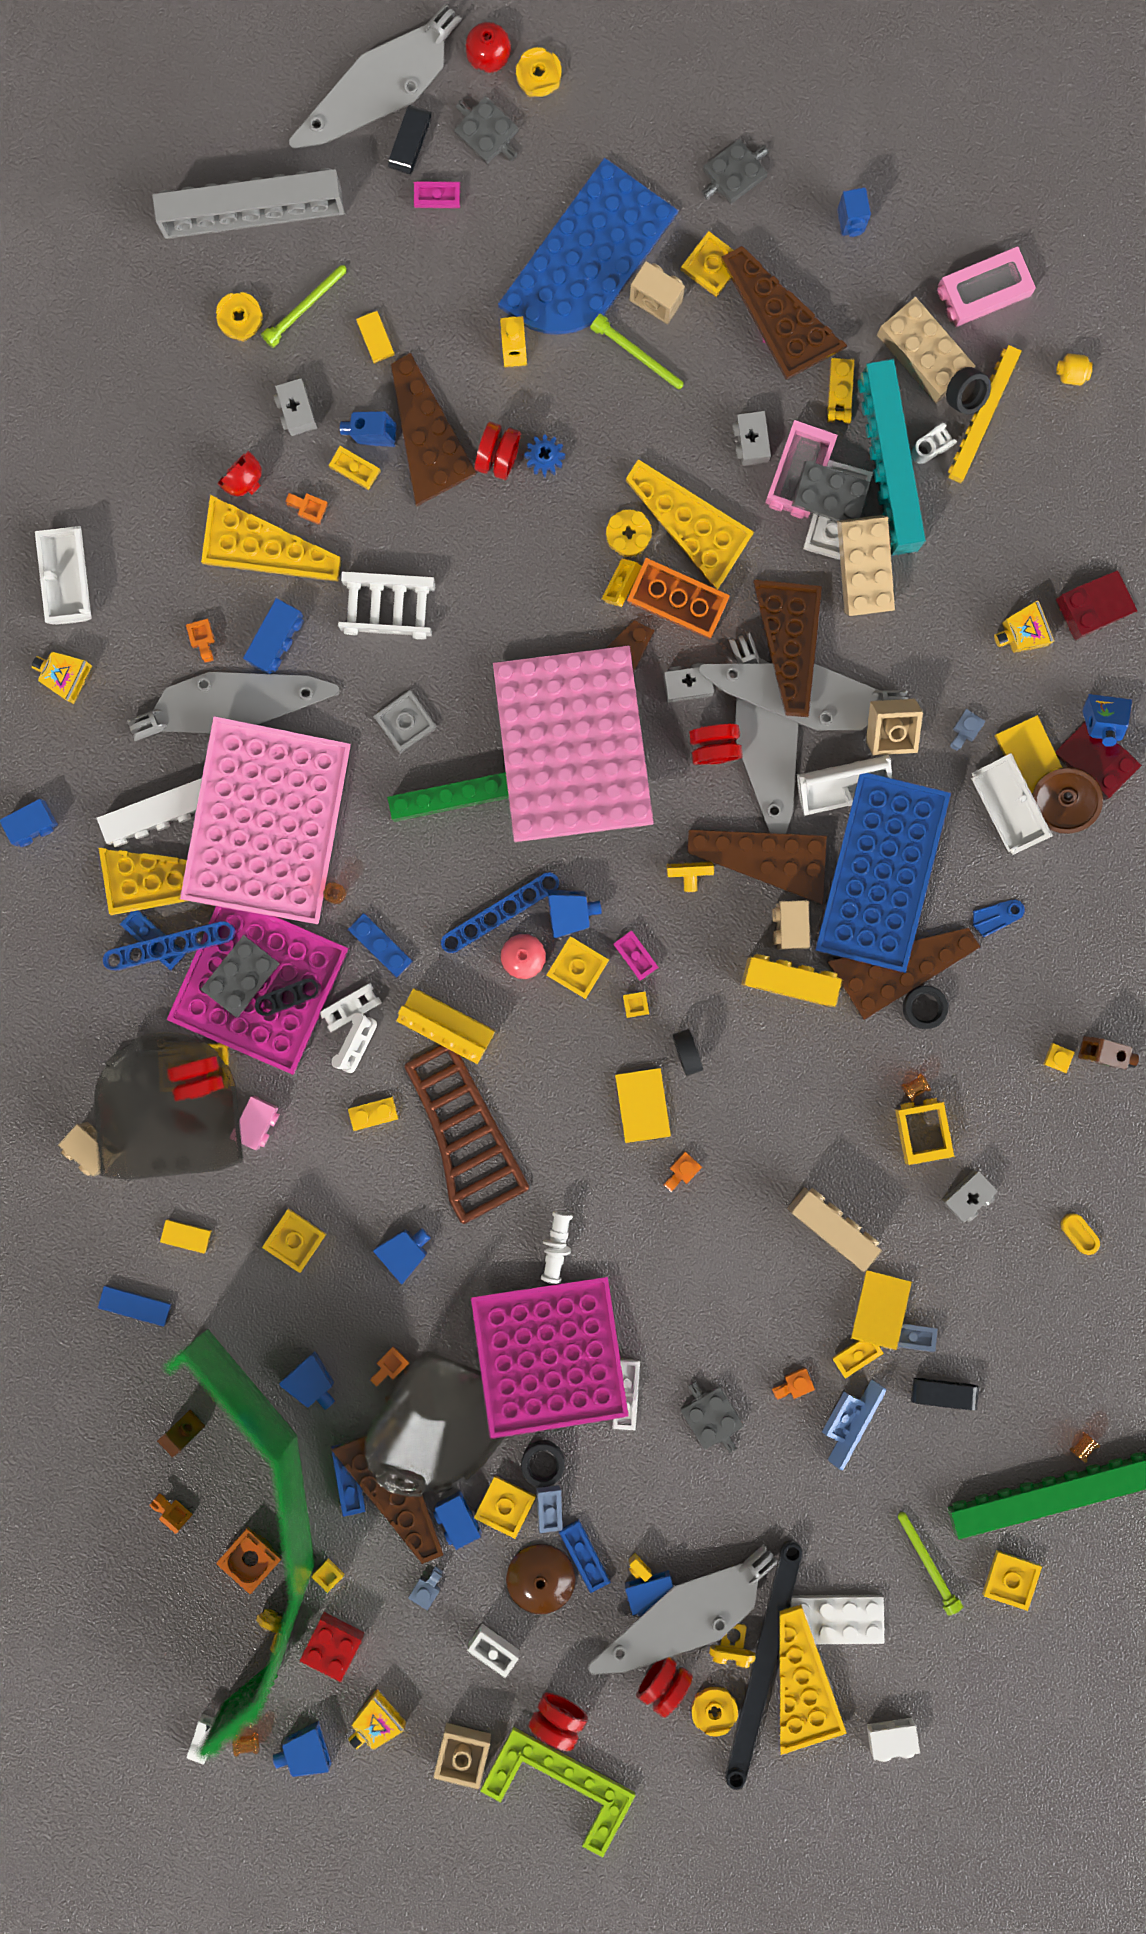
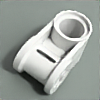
(935, 442)

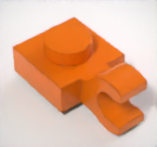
(309, 508)
(201, 636)
(684, 1169)
(391, 1364)
(796, 1383)
(173, 1514)

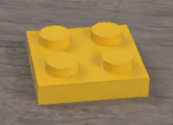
(706, 266)
(577, 967)
(294, 1240)
(504, 1506)
(1012, 1580)

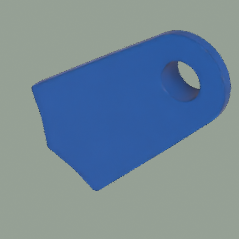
(996, 916)

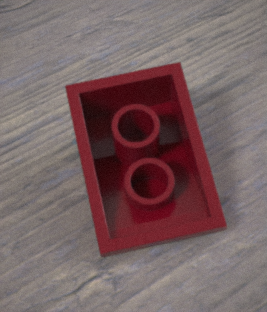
(1096, 605)
(1108, 765)

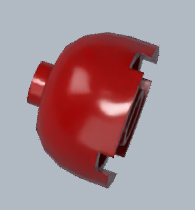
(488, 47)
(242, 476)

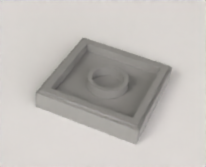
(405, 721)

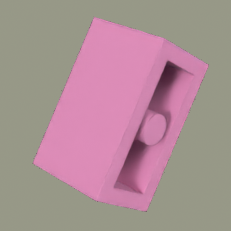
(256, 1121)

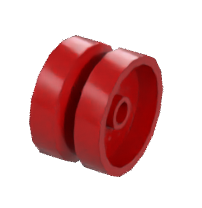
(497, 450)
(715, 744)
(195, 1078)
(664, 1686)
(558, 1721)

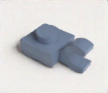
(967, 728)
(426, 1590)

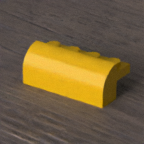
(445, 1025)

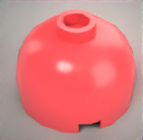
(523, 956)

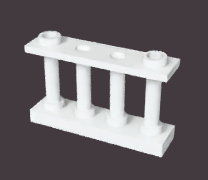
(377, 583)

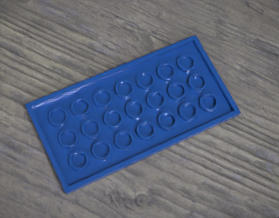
(883, 871)

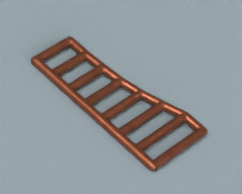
(446, 1150)

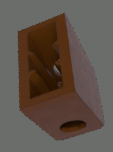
(1107, 1053)

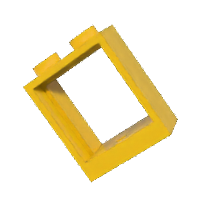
(927, 1155)

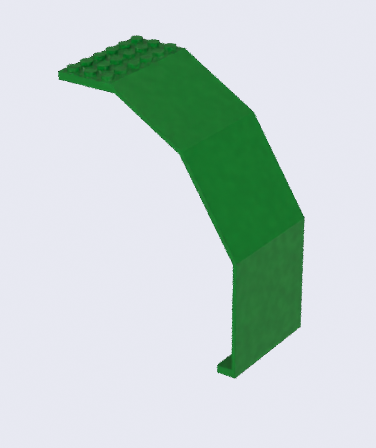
(280, 1448)

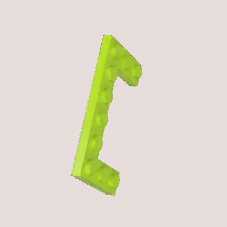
(525, 1748)

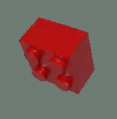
(332, 1647)

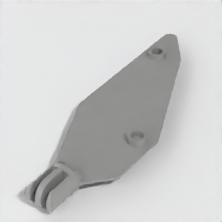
(380, 82)
(230, 696)
(834, 701)
(767, 749)
(688, 1616)

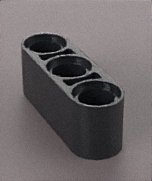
(410, 139)
(277, 1001)
(945, 1394)

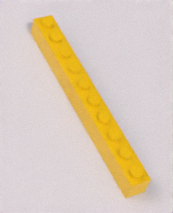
(983, 416)

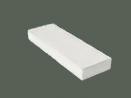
(630, 1374)

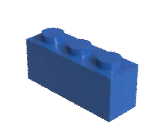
(274, 637)

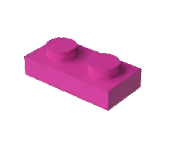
(436, 194)
(635, 955)

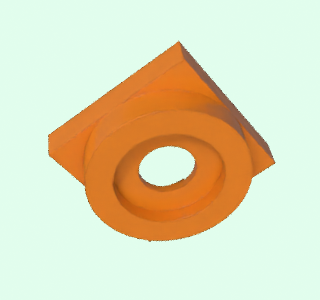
(249, 1576)

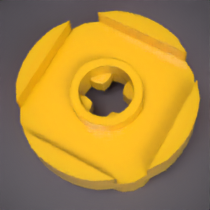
(545, 61)
(237, 303)
(620, 542)
(705, 1701)

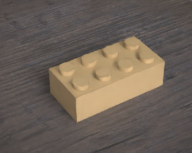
(923, 348)
(866, 565)
(829, 1225)

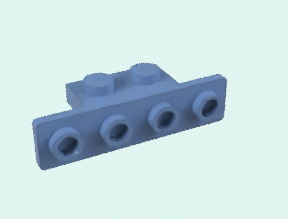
(850, 1421)

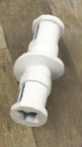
(557, 1247)

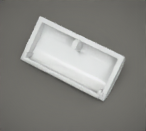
(63, 575)
(836, 785)
(1011, 804)

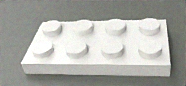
(823, 532)
(844, 1618)

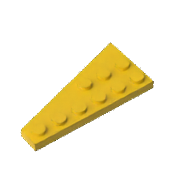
(701, 530)
(253, 544)
(140, 880)
(806, 1698)

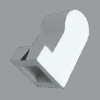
(201, 1730)

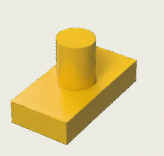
(689, 872)

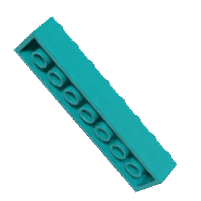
(891, 456)

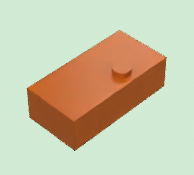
(678, 598)

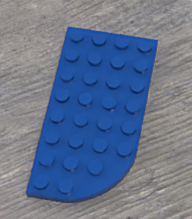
(589, 253)

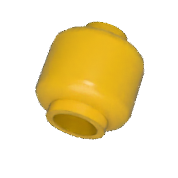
(1074, 369)

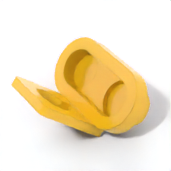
(271, 1622)
(725, 1651)

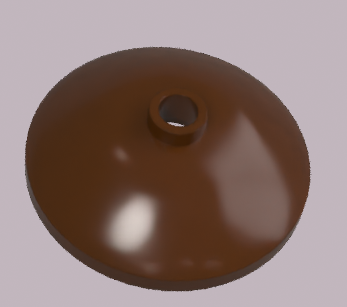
(1071, 813)
(545, 1564)

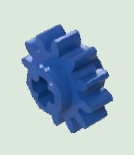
(541, 463)

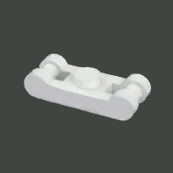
(349, 1007)
(355, 1043)

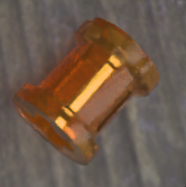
(328, 890)
(915, 1087)
(1084, 1447)
(246, 1744)

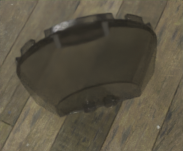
(149, 1132)
(431, 1429)

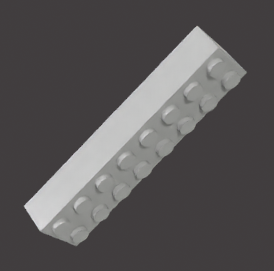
(248, 203)

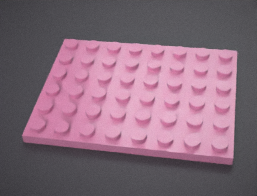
(572, 744)
(265, 821)

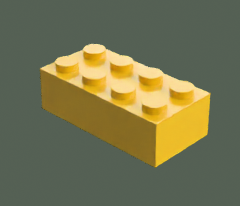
(791, 981)

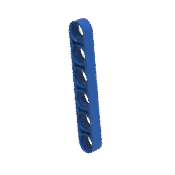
(502, 916)
(169, 947)

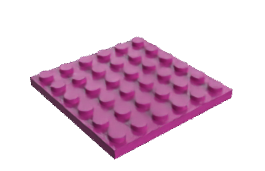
(274, 1038)
(549, 1357)

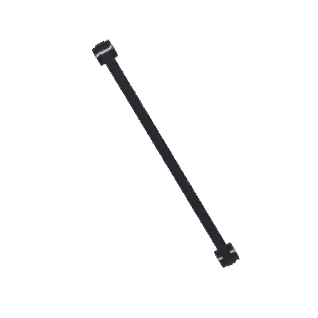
(763, 1666)

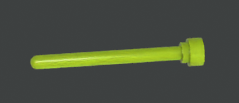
(602, 326)
(273, 334)
(950, 1603)

